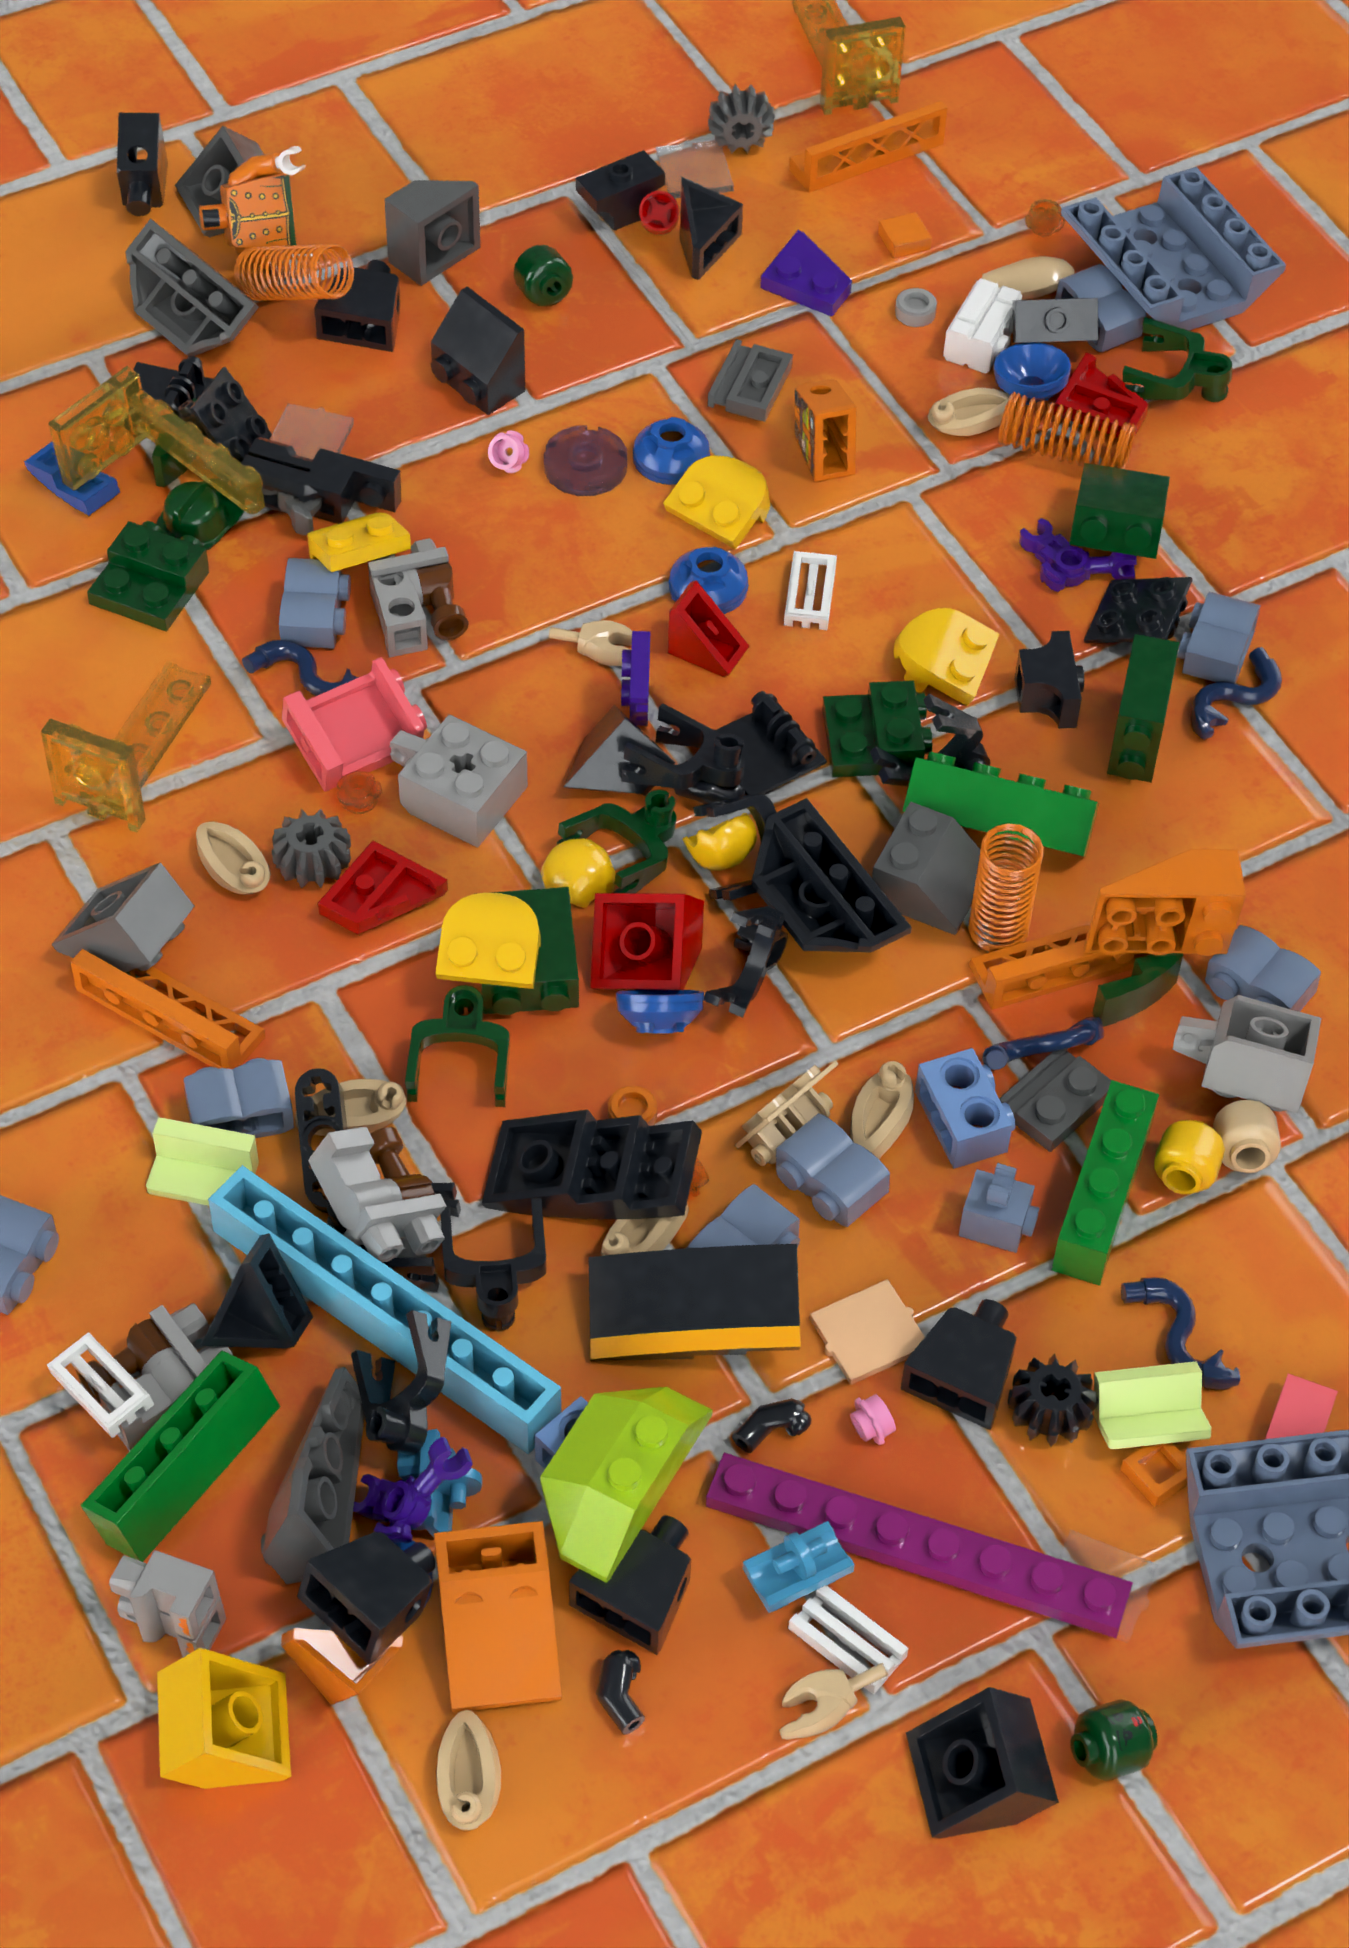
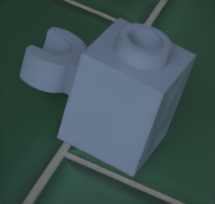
(999, 1209)

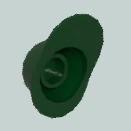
(198, 512)

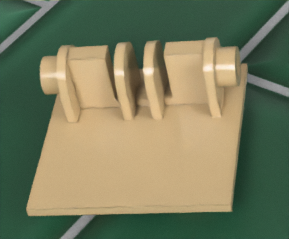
(786, 1115)

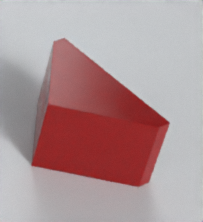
(703, 633)

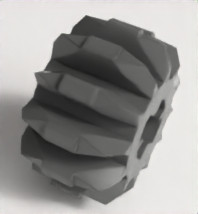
(741, 118)
(311, 848)

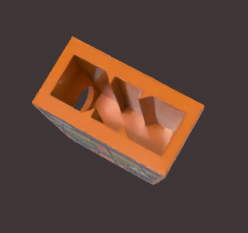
(822, 414)

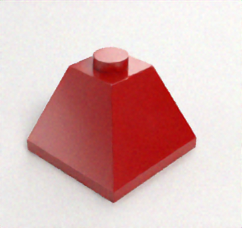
(645, 940)

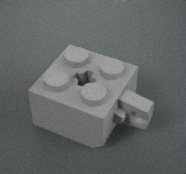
(459, 778)
(1253, 1051)

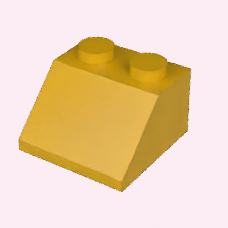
(222, 1721)

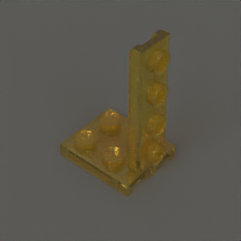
(856, 60)
(123, 415)
(111, 772)

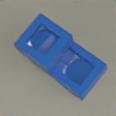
(86, 498)

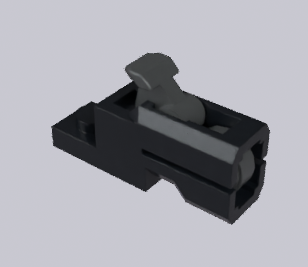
(320, 485)

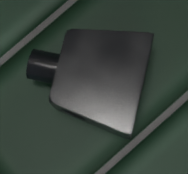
(141, 180)
(366, 313)
(963, 1363)
(643, 1589)
(368, 1591)

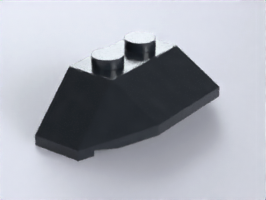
(822, 886)

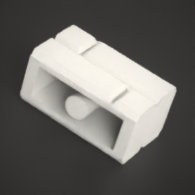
(981, 326)

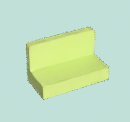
(197, 1159)
(1150, 1405)

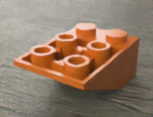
(1171, 907)
(497, 1616)

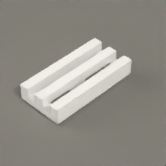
(807, 614)
(123, 1410)
(853, 1617)

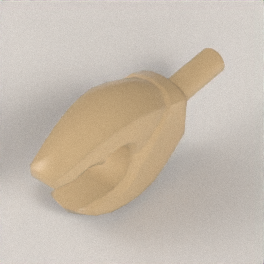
(598, 640)
(833, 1697)

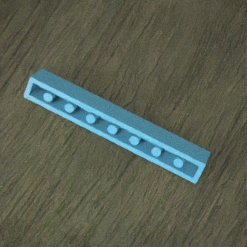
(375, 1303)

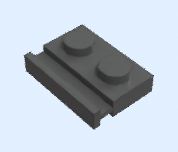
(750, 380)
(1056, 1097)

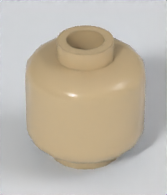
(1248, 1135)

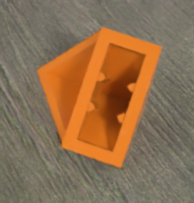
(332, 1663)

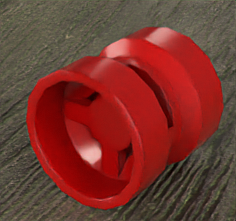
(658, 206)

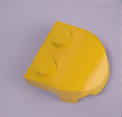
(720, 498)
(358, 541)
(946, 652)
(489, 941)

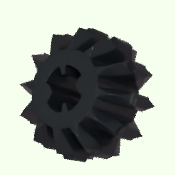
(1052, 1400)

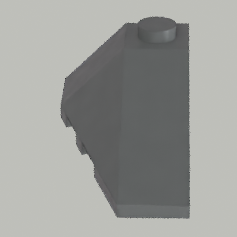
(319, 1489)

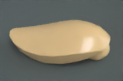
(1032, 275)
(969, 411)
(232, 858)
(367, 1104)
(882, 1109)
(641, 1234)
(468, 1772)

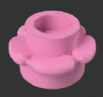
(498, 451)
(872, 1419)

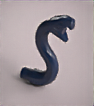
(281, 650)
(1205, 716)
(1083, 1032)
(1162, 1290)

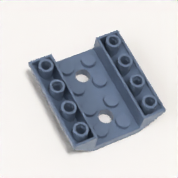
(1183, 256)
(1293, 1509)

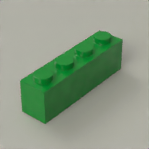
(984, 800)
(1105, 1182)
(181, 1456)

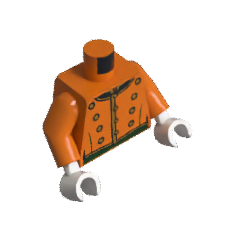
(257, 205)

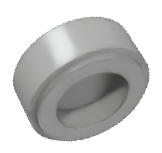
(915, 307)

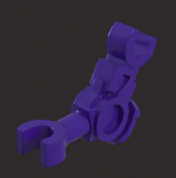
(1069, 564)
(409, 1501)

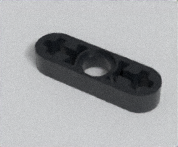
(306, 1107)

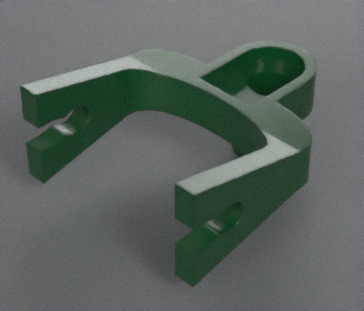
(1201, 369)
(645, 829)
(460, 1028)

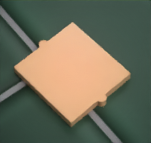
(868, 1331)

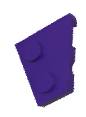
(807, 276)
(636, 666)

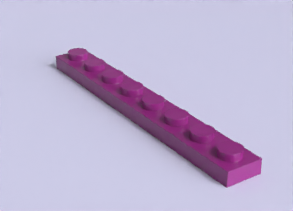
(922, 1545)

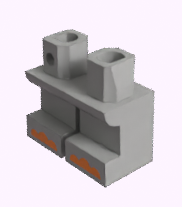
(170, 1600)

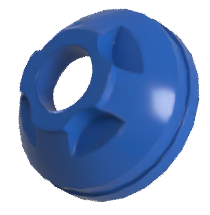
(1032, 370)
(666, 460)
(725, 587)
(660, 1009)

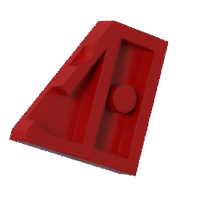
(1102, 395)
(379, 889)

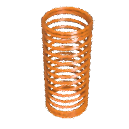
(287, 272)
(1013, 415)
(1027, 875)

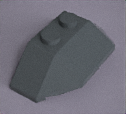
(184, 293)

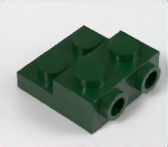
(150, 575)
(882, 718)

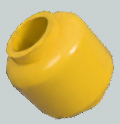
(1189, 1156)

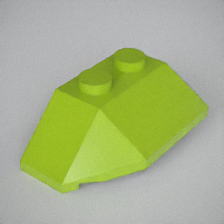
(616, 1472)

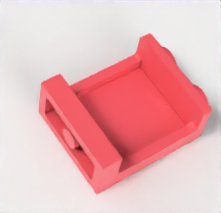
(352, 724)

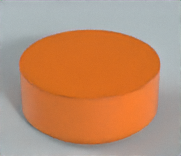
(632, 1102)

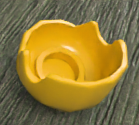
(723, 844)
(582, 868)

